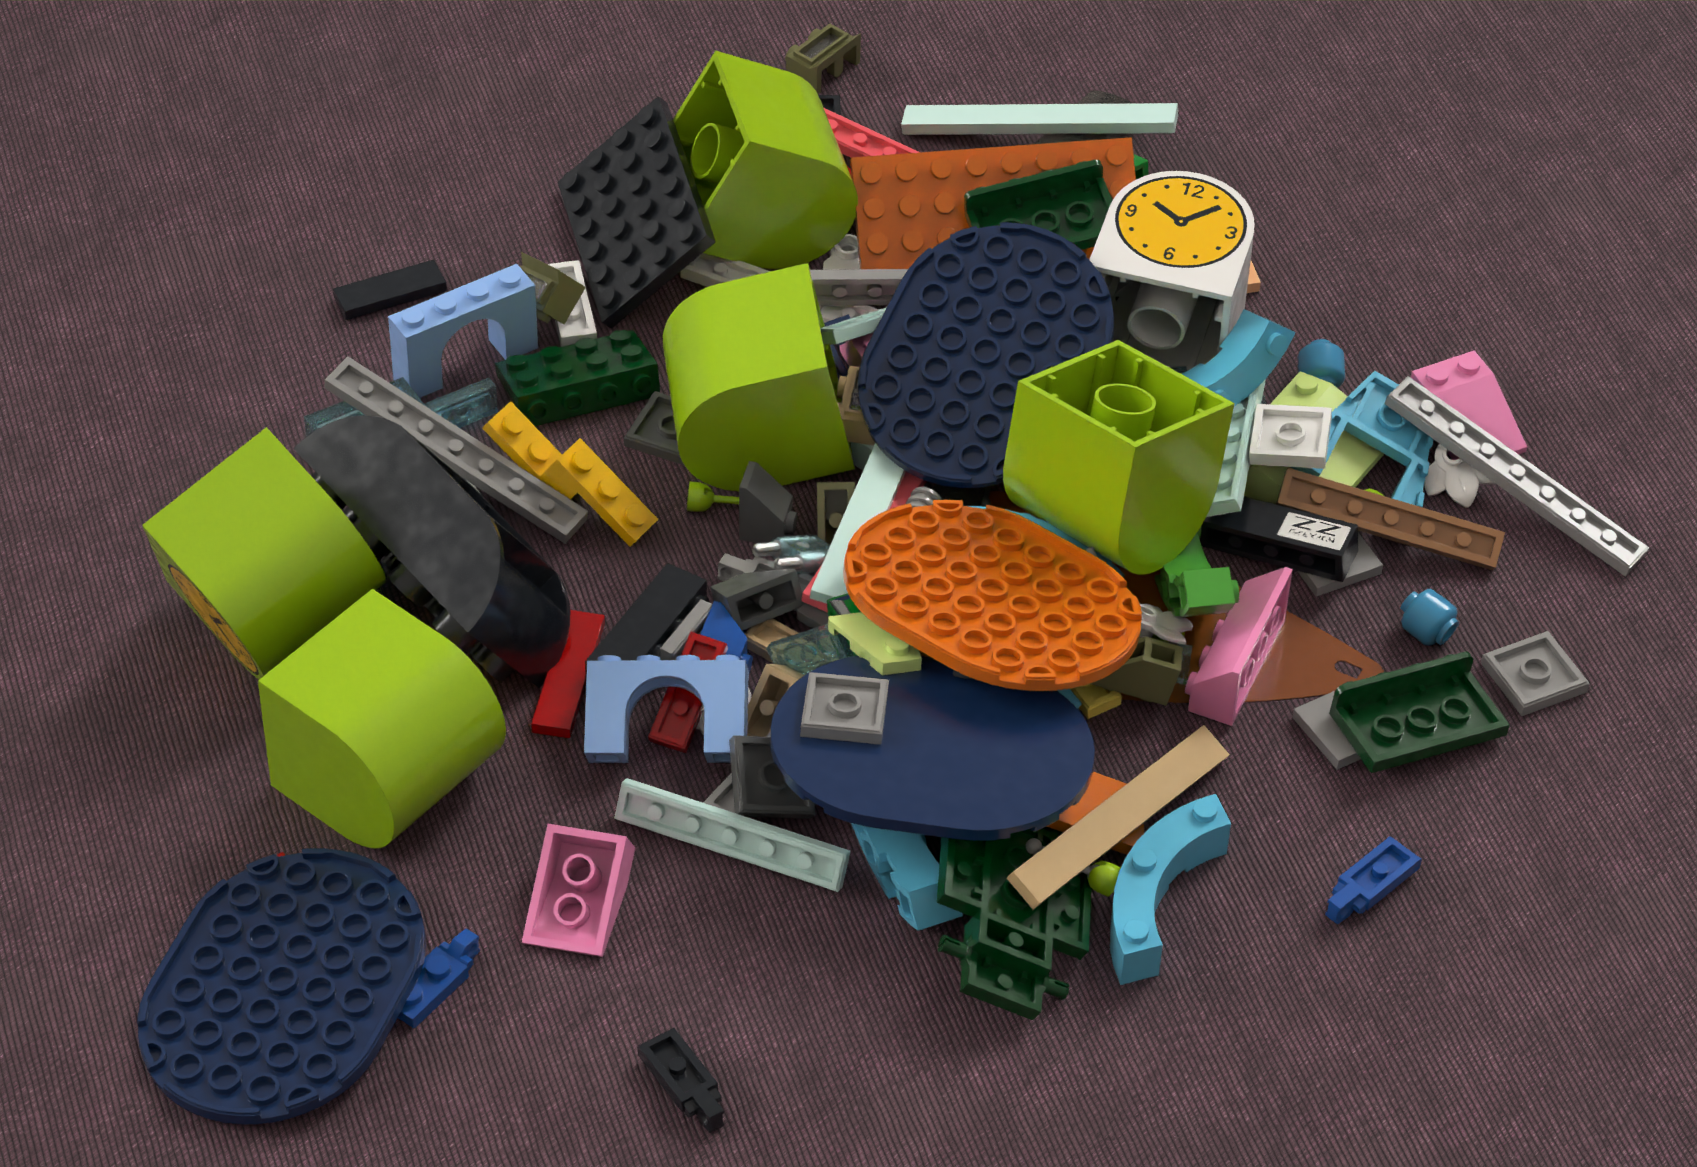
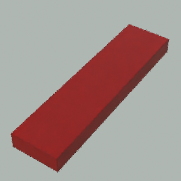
(567, 679)

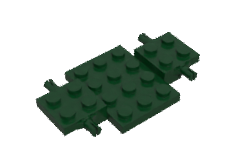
(1006, 941)

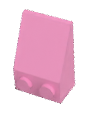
(1475, 393)
(578, 890)

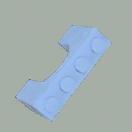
(424, 329)
(618, 685)

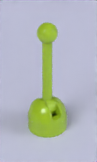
(702, 497)

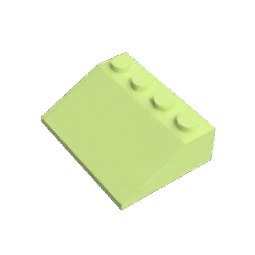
(1349, 459)

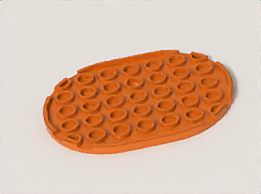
(992, 595)

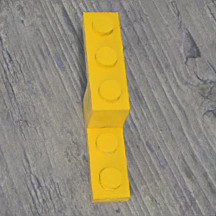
(571, 473)

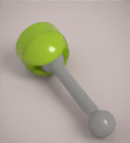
(1101, 875)

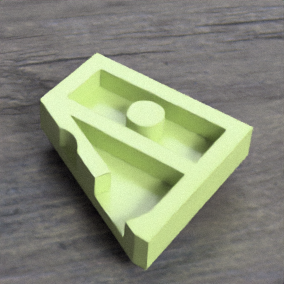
(882, 650)

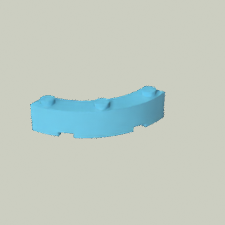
(1246, 357)
(1166, 849)
(906, 872)

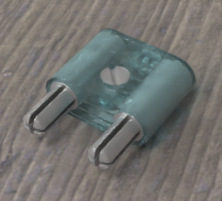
(798, 552)

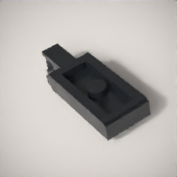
(683, 1078)

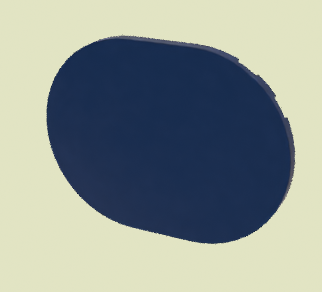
(961, 337)
(950, 759)
(281, 986)

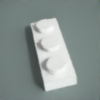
(580, 322)

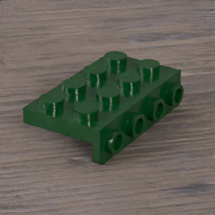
(1062, 200)
(580, 377)
(1416, 712)

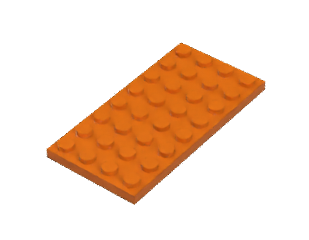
(919, 197)

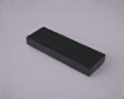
(389, 289)

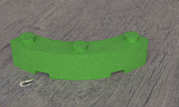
(1193, 587)

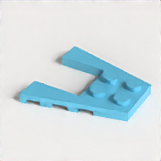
(1379, 426)

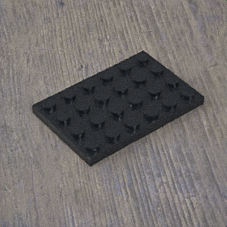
(635, 212)

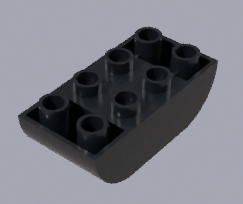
(444, 545)

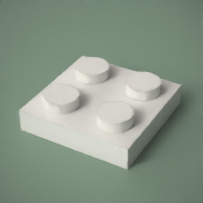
(1290, 436)

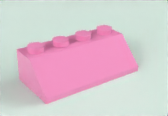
(1239, 647)

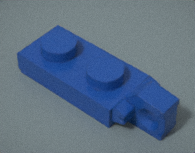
(1371, 879)
(440, 976)

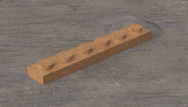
(1392, 519)

